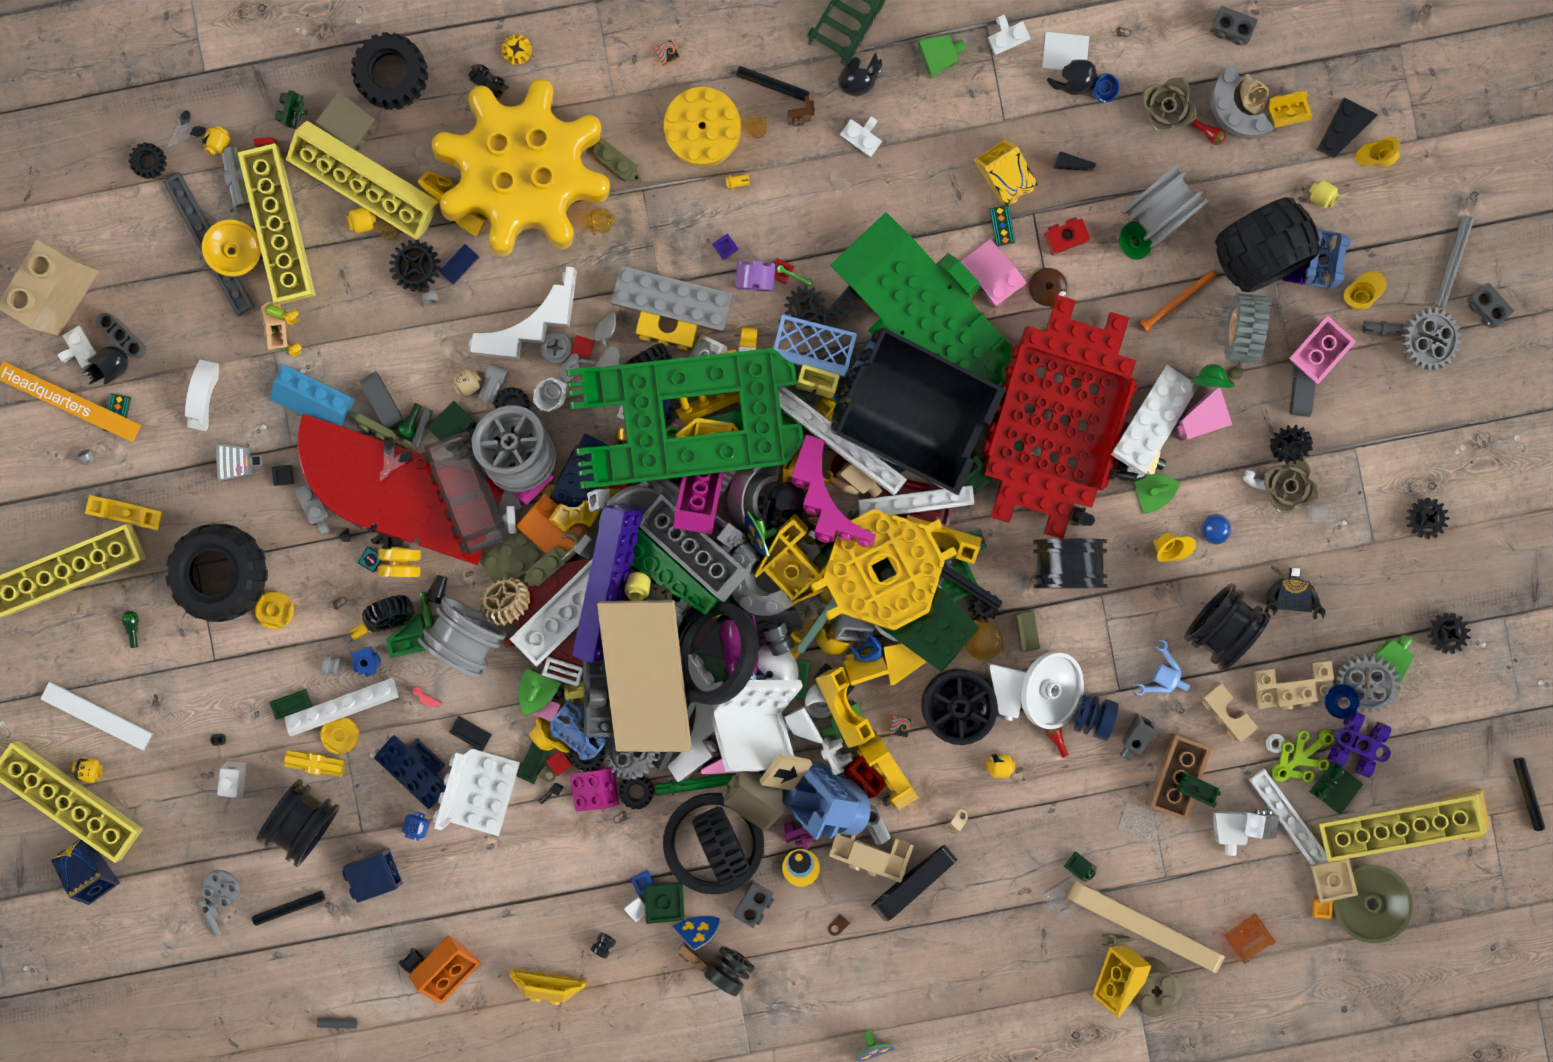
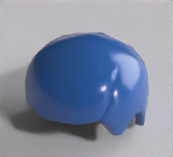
(1105, 87)
(1216, 529)

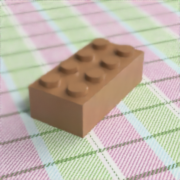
(1180, 757)

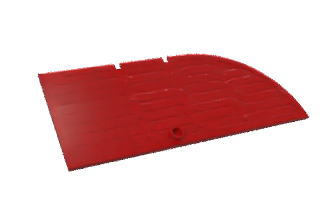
(346, 476)

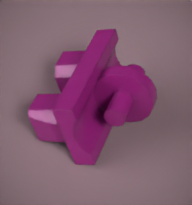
(792, 834)

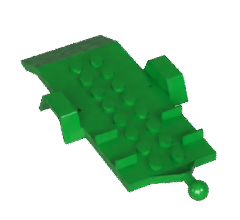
(915, 297)

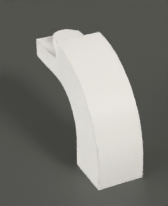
(199, 394)

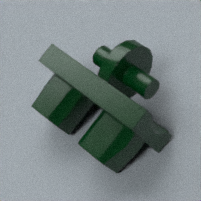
(292, 110)

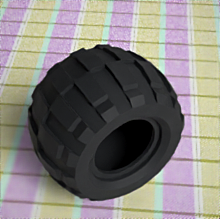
(1267, 244)
(247, 565)

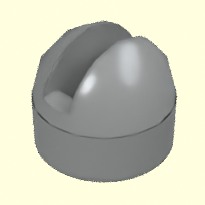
(430, 297)
(85, 456)

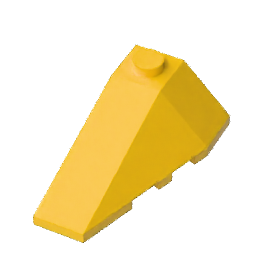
(436, 186)

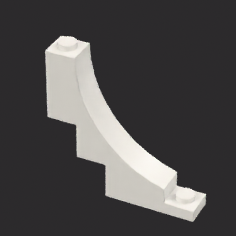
(554, 311)

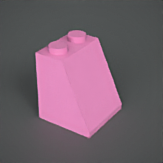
(1204, 417)

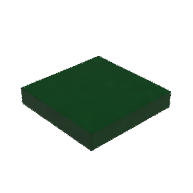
(664, 902)

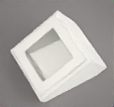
(636, 908)

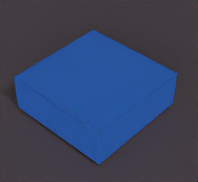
(640, 880)

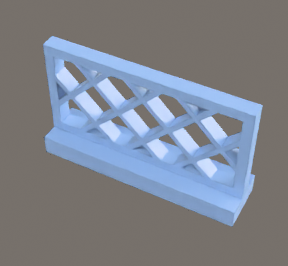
(798, 360)

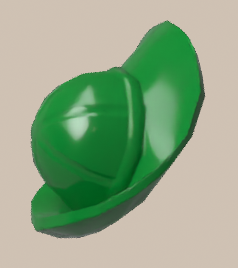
(1213, 376)

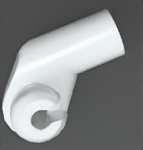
(1253, 482)

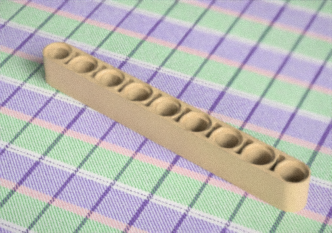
(1146, 926)

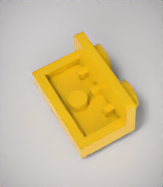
(1289, 109)

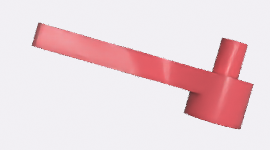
(425, 699)

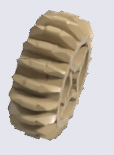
(504, 601)

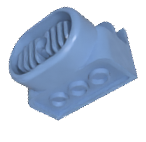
(828, 803)

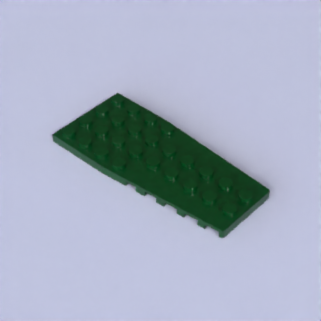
(934, 636)

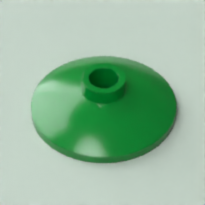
(1136, 233)

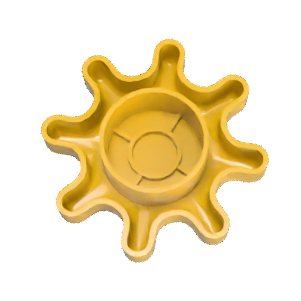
(520, 167)

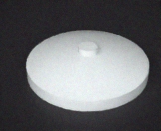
(1052, 690)

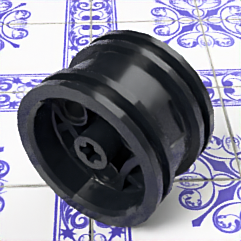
(1070, 563)

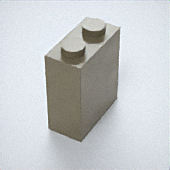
(347, 122)

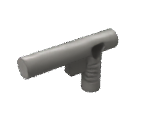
(209, 915)

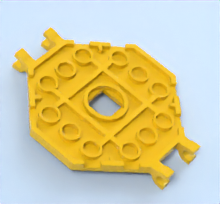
(898, 598)

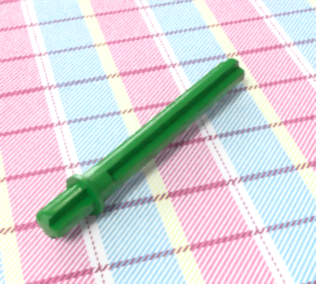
(693, 784)

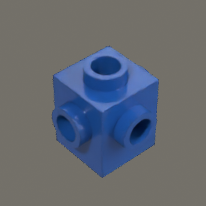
(359, 661)

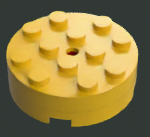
(702, 108)

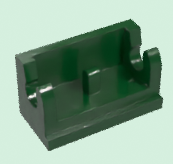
(1198, 789)

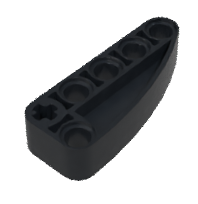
(913, 883)

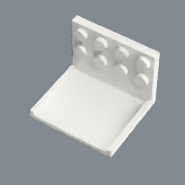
(752, 725)
(476, 791)

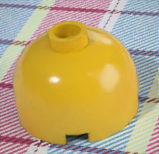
(828, 643)

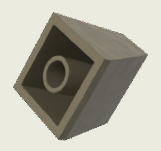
(752, 800)

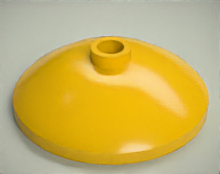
(226, 236)

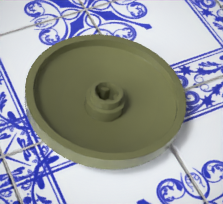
(1379, 909)

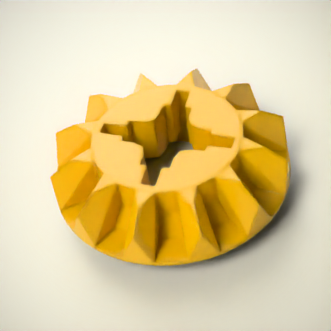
(520, 57)

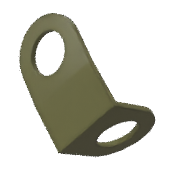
(542, 774)

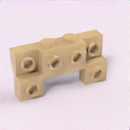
(1293, 692)
(871, 858)

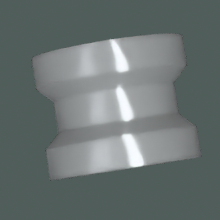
(331, 665)

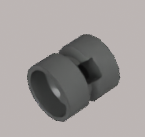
(777, 636)

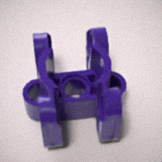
(1340, 752)

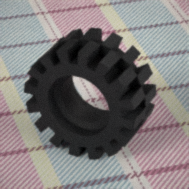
(139, 152)
(512, 392)
(588, 765)
(636, 803)

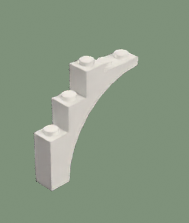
(702, 748)

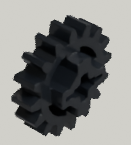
(796, 302)
(1291, 444)
(1421, 523)
(1444, 639)

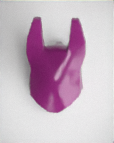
(731, 641)

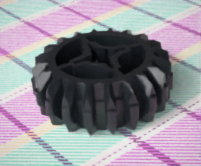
(402, 254)
(388, 613)

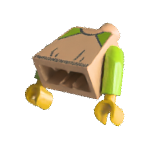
(275, 329)

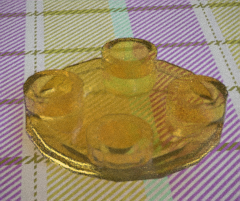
(985, 642)

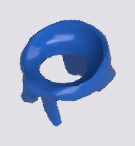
(876, 653)

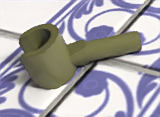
(1236, 373)
(1112, 940)

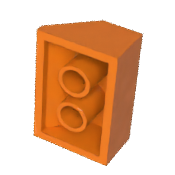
(542, 531)
(444, 970)

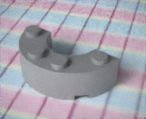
(1228, 115)
(745, 491)
(749, 594)

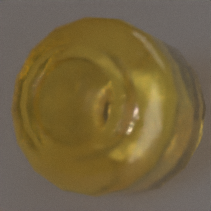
(599, 220)

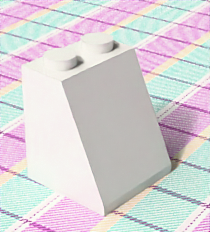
(1007, 687)

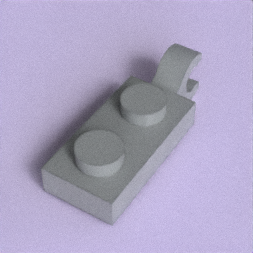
(313, 508)

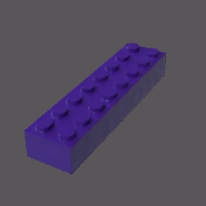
(607, 574)

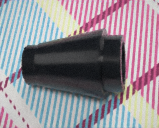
(437, 590)

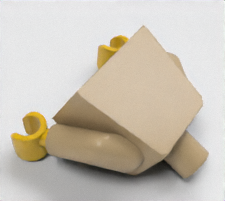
(853, 481)

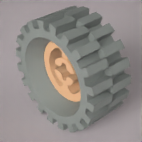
(1246, 328)

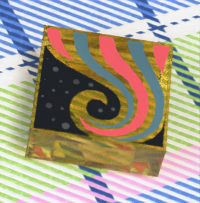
(667, 52)
(900, 726)

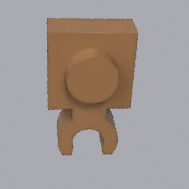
(688, 954)

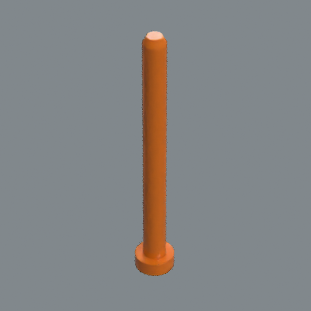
(1145, 325)

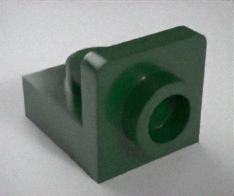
(1081, 867)

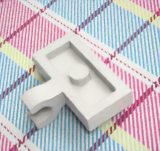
(1008, 36)
(861, 137)
(79, 347)

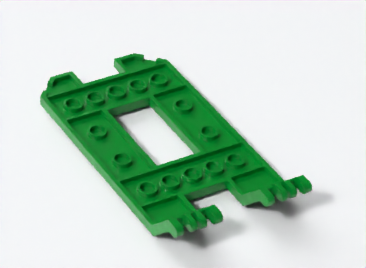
(641, 392)

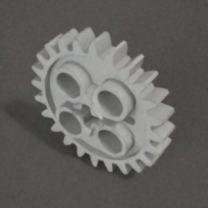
(1436, 321)
(1387, 682)
(628, 763)

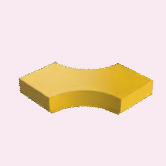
(566, 516)

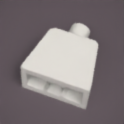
(232, 781)
(1230, 829)

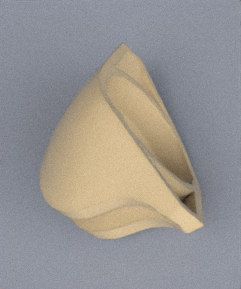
(1253, 94)

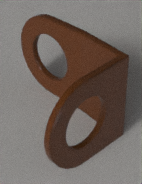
(841, 922)

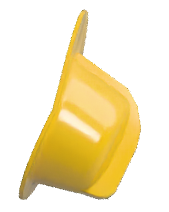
(1380, 152)
(1365, 290)
(1173, 548)
(543, 739)

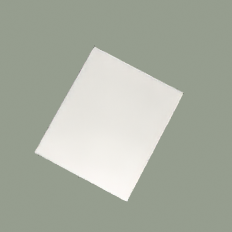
(1063, 48)

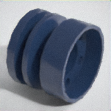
(1099, 717)

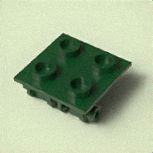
(451, 422)
(1336, 787)

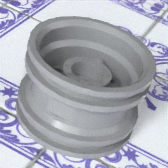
(1165, 205)
(531, 456)
(461, 637)

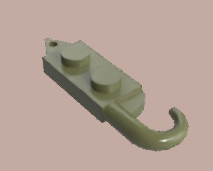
(615, 161)
(381, 432)
(550, 562)

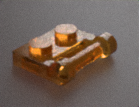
(1246, 933)

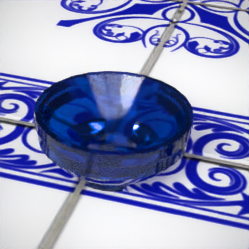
(1332, 699)

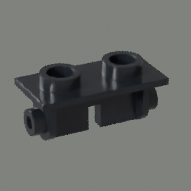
(481, 75)
(1083, 518)

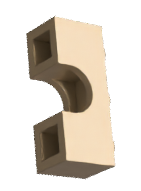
(1216, 700)

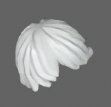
(550, 394)

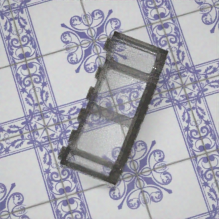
(465, 493)

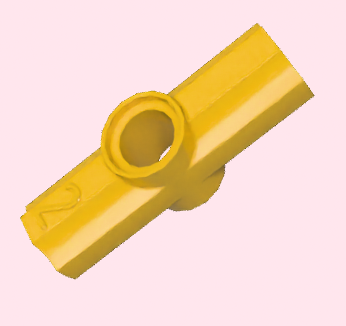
(314, 763)

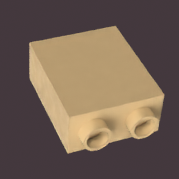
(47, 288)

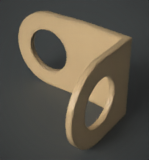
(957, 823)

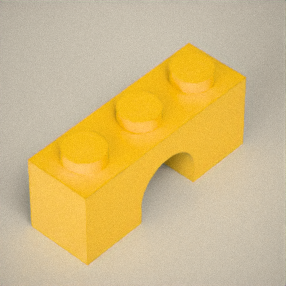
(649, 329)

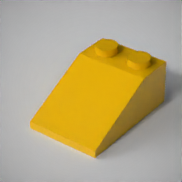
(864, 671)
(1120, 979)

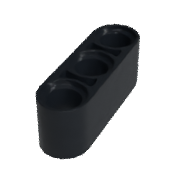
(837, 311)

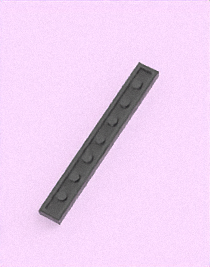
(198, 227)

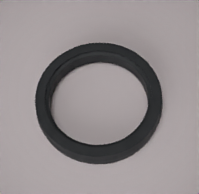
(746, 661)
(679, 871)

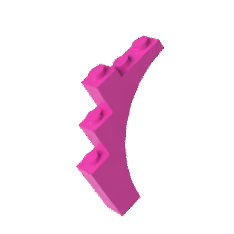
(817, 500)

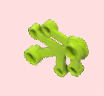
(1301, 756)

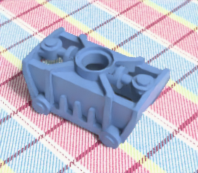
(1335, 261)
(572, 735)

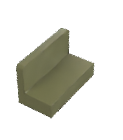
(1027, 631)

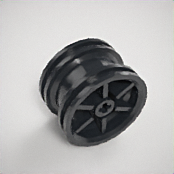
(1227, 627)
(937, 720)
(298, 822)

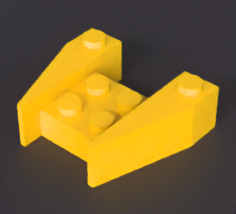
(789, 564)
(877, 754)

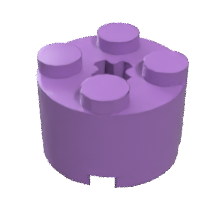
(755, 276)

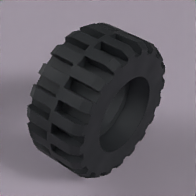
(375, 50)
(721, 845)

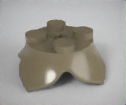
(1176, 92)
(1304, 489)
(1169, 986)

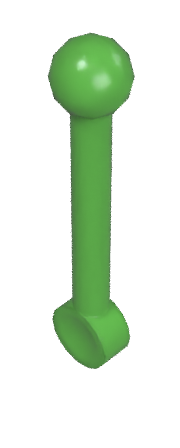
(780, 269)

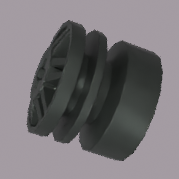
(728, 972)

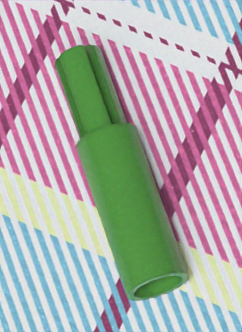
(425, 610)

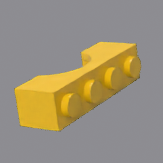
(966, 545)
(854, 728)

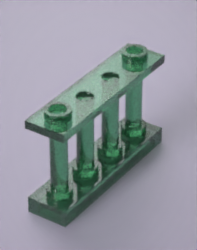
(855, 36)

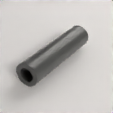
(422, 426)
(336, 1023)

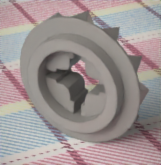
(549, 354)

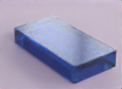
(459, 264)

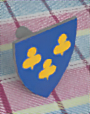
(697, 930)

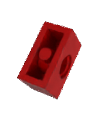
(1078, 235)
(865, 776)

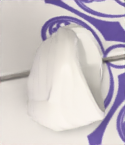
(816, 703)

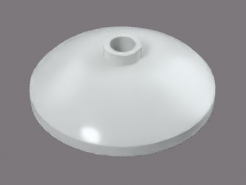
(783, 666)

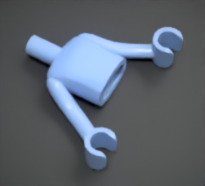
(1165, 676)

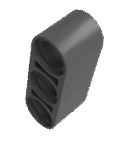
(113, 330)
(1301, 394)
(381, 399)

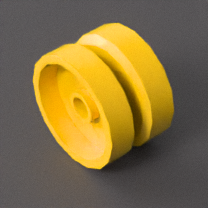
(399, 562)

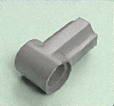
(494, 379)
(877, 828)

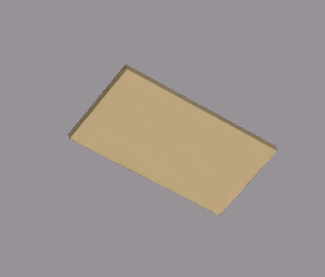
(644, 676)

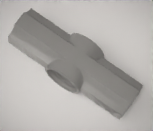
(234, 177)

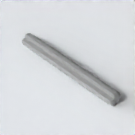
(1454, 261)

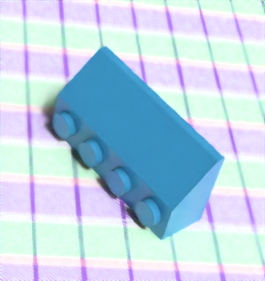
(310, 396)

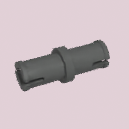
(1382, 328)

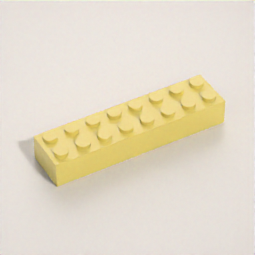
(361, 180)
(276, 224)
(69, 569)
(67, 802)
(1403, 827)

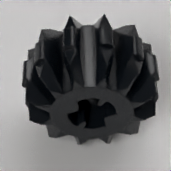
(977, 609)

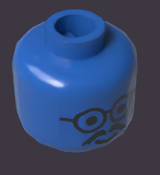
(415, 826)

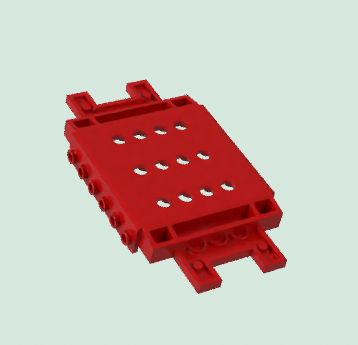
(1075, 352)

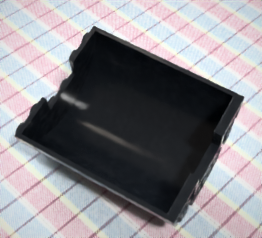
(914, 409)

